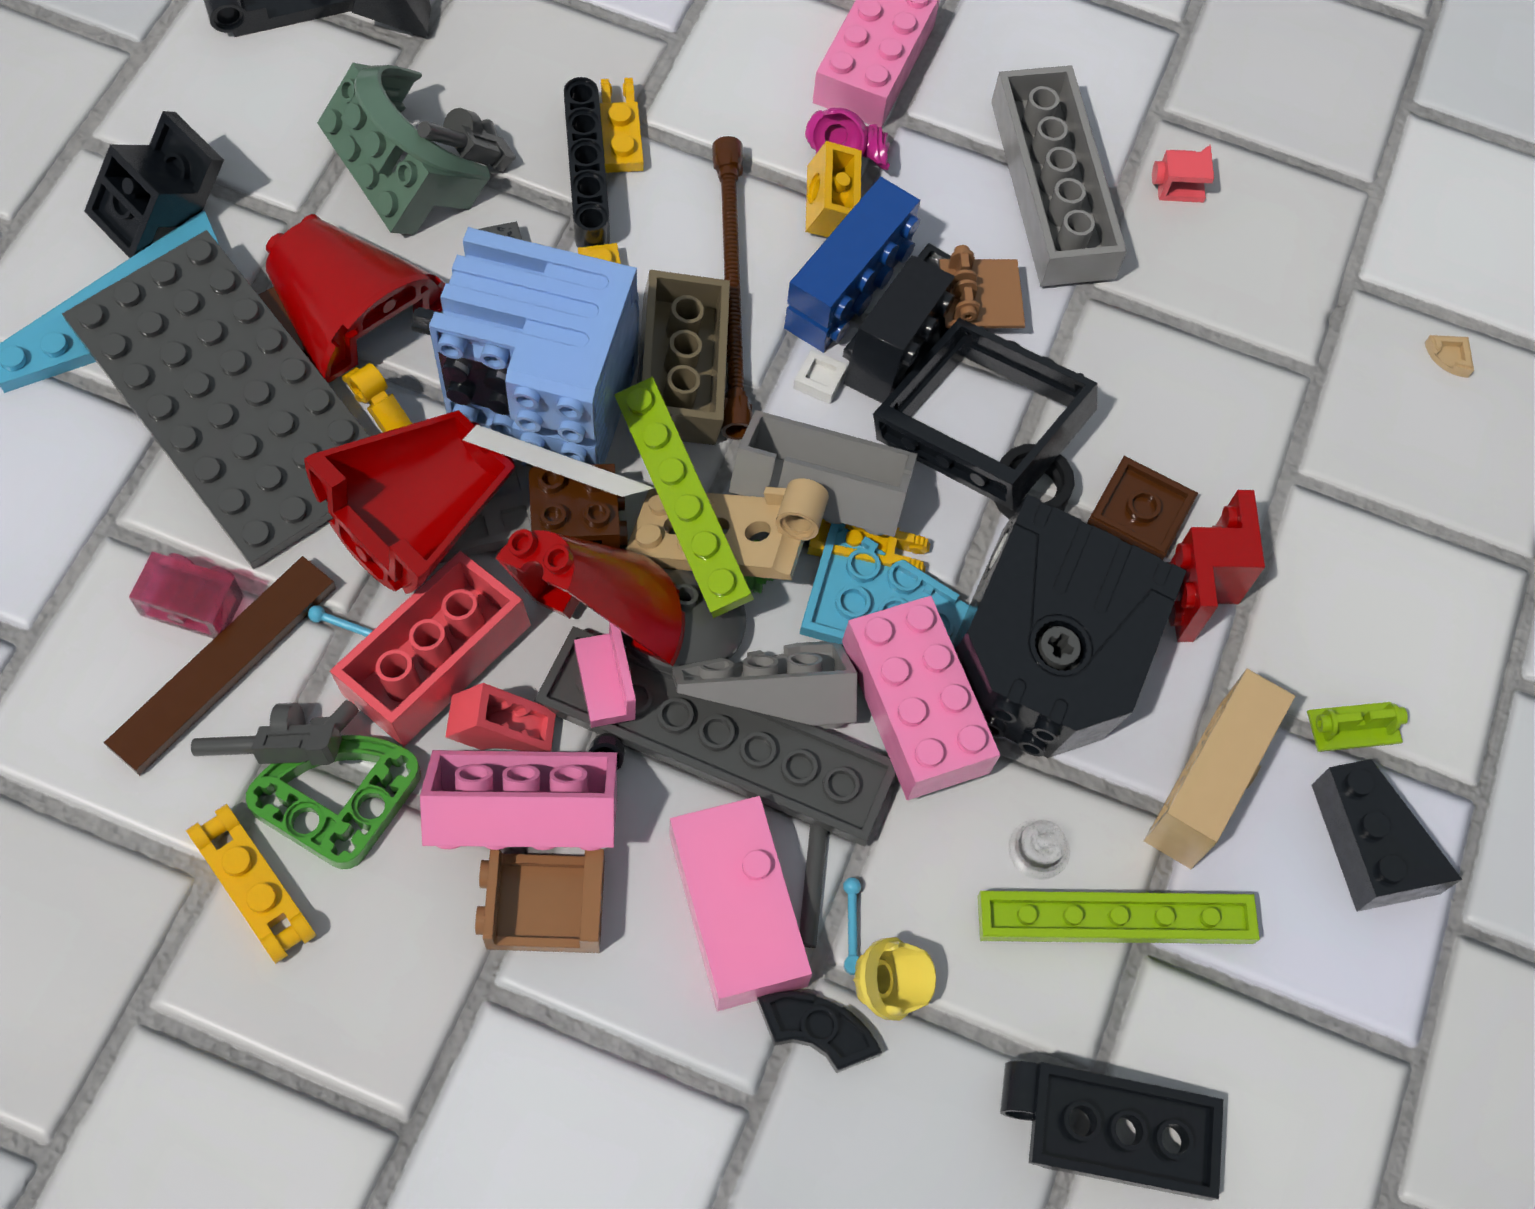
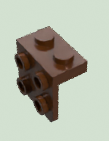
(576, 508)

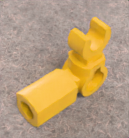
(370, 387)

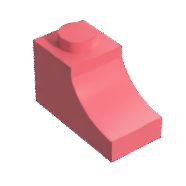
(498, 719)

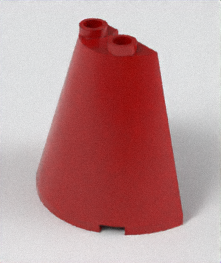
(342, 289)
(407, 495)
(609, 580)

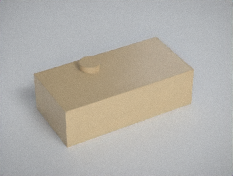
(1219, 769)

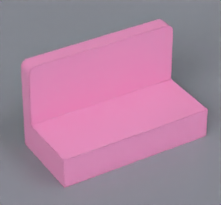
(606, 678)

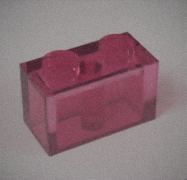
(186, 594)

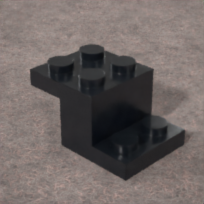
(153, 184)

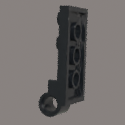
(254, 16)
(1049, 1094)

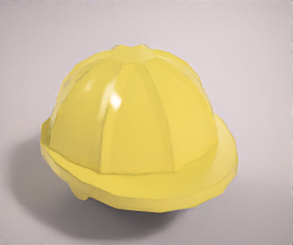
(894, 978)

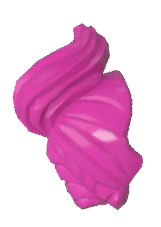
(848, 129)

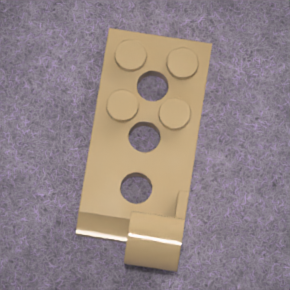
(785, 513)

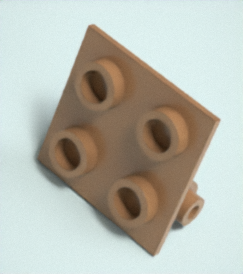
(984, 290)

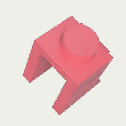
(1183, 175)

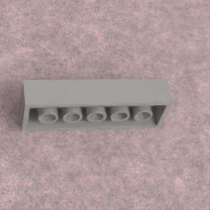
(1057, 176)

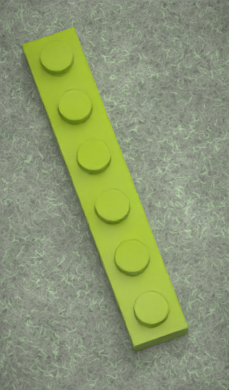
(684, 498)
(1117, 917)

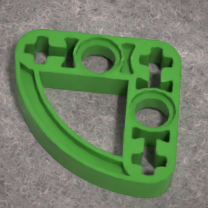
(334, 826)

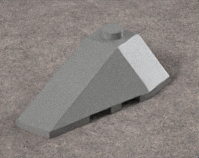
(805, 684)

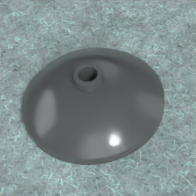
(704, 636)

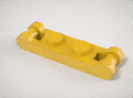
(251, 883)

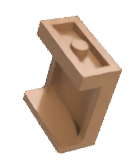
(542, 902)

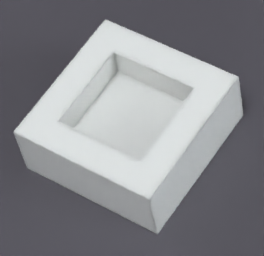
(820, 376)

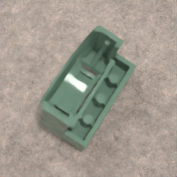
(371, 136)

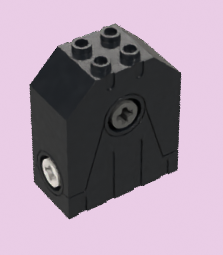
(1063, 629)

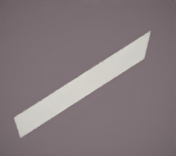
(554, 462)

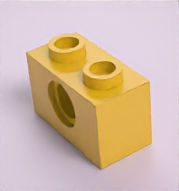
(832, 187)

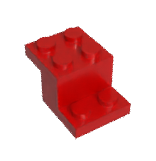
(1218, 565)

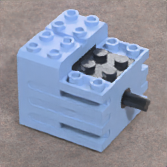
(536, 342)

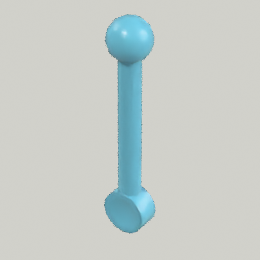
(318, 614)
(852, 887)

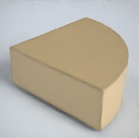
(1451, 354)

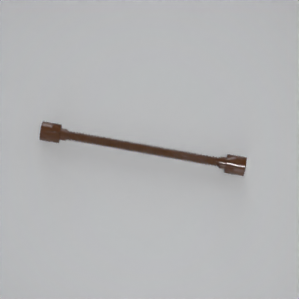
(728, 163)

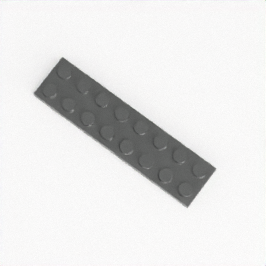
(743, 750)

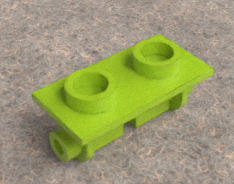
(1357, 726)

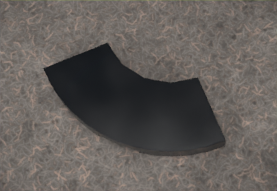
(818, 1024)

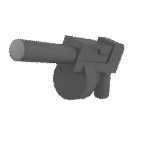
(471, 137)
(286, 738)

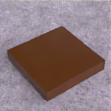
(1142, 507)

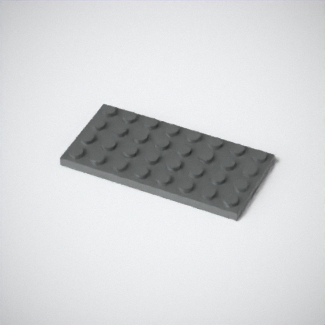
(219, 391)

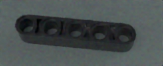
(586, 163)

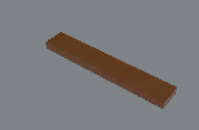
(219, 666)

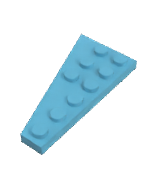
(50, 345)
(856, 588)

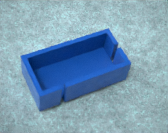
(852, 265)

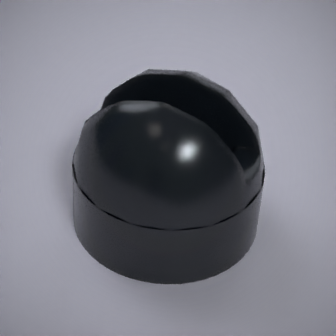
(609, 743)

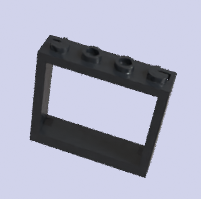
(960, 462)

